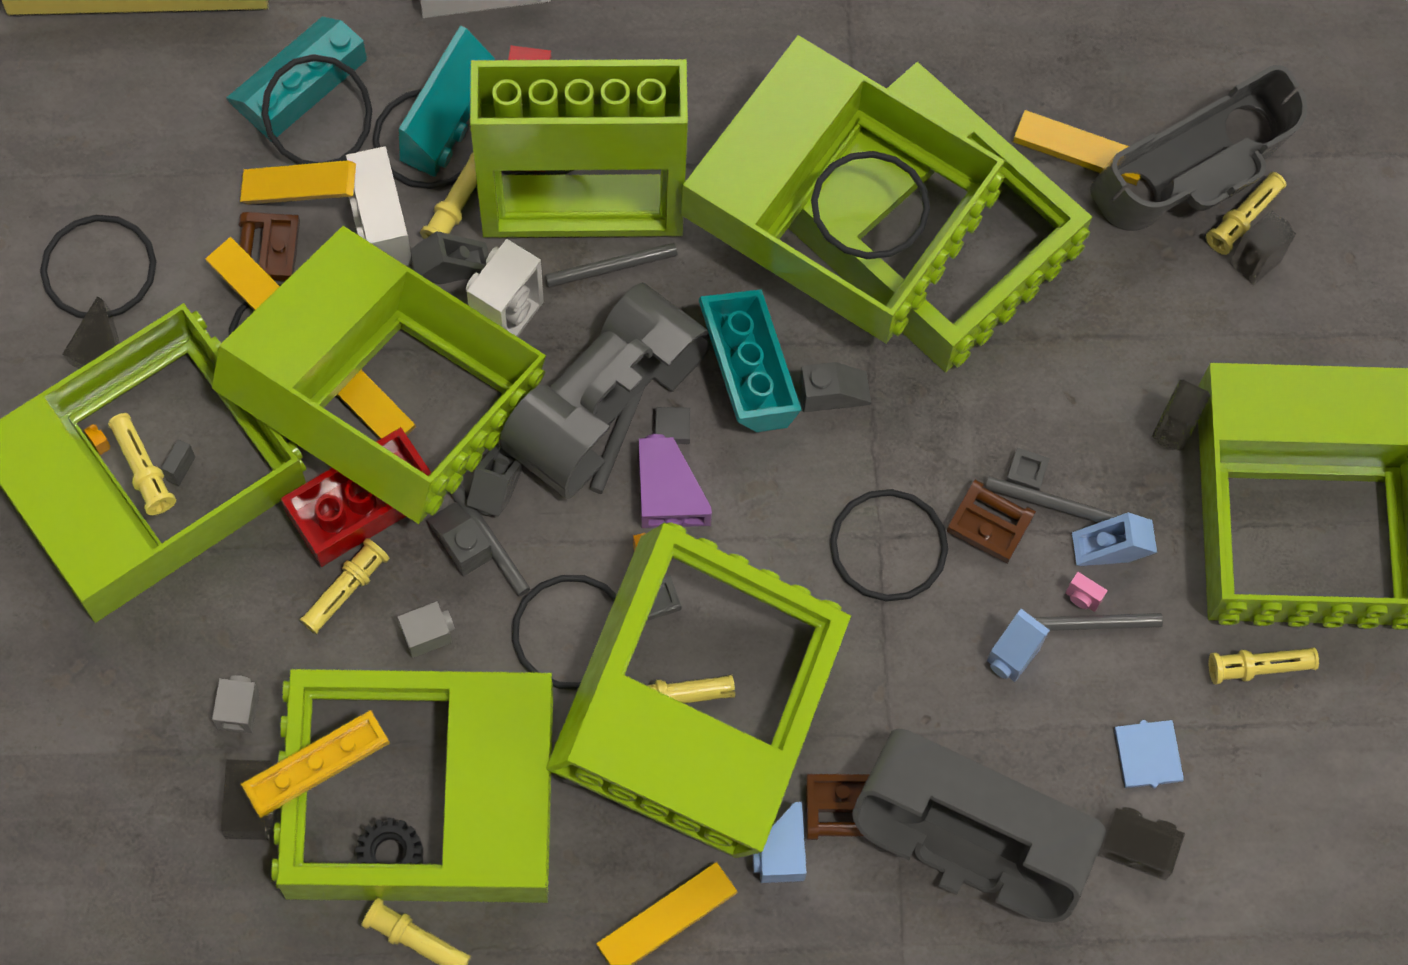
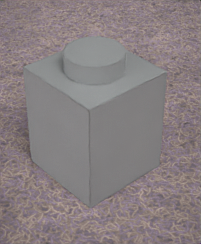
(426, 628)
(236, 704)

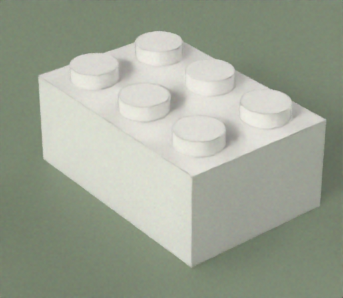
(377, 204)
(508, 287)

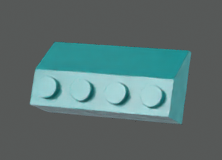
(304, 83)
(441, 107)
(751, 359)

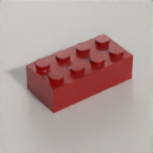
(340, 514)

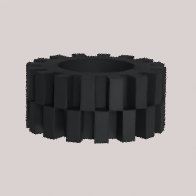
(386, 831)

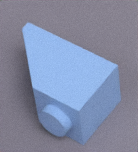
(1115, 541)
(1017, 646)
(784, 851)

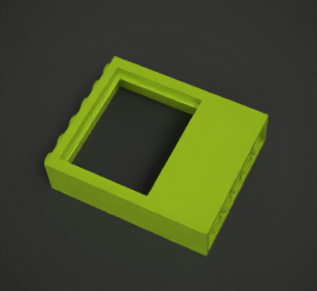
(579, 120)
(788, 136)
(869, 189)
(329, 326)
(1303, 427)
(79, 505)
(668, 755)
(493, 789)

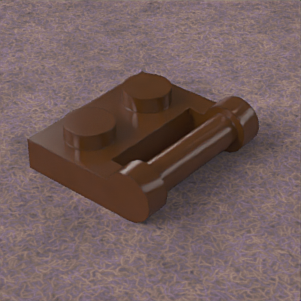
(277, 244)
(986, 529)
(832, 795)

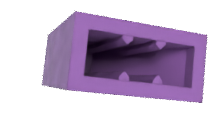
(668, 486)

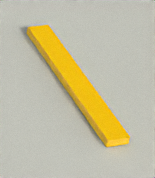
(361, 392)

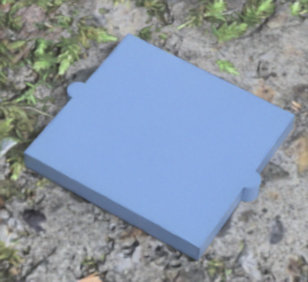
(1148, 754)

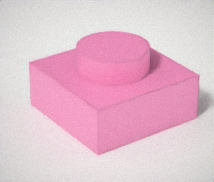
(1085, 592)

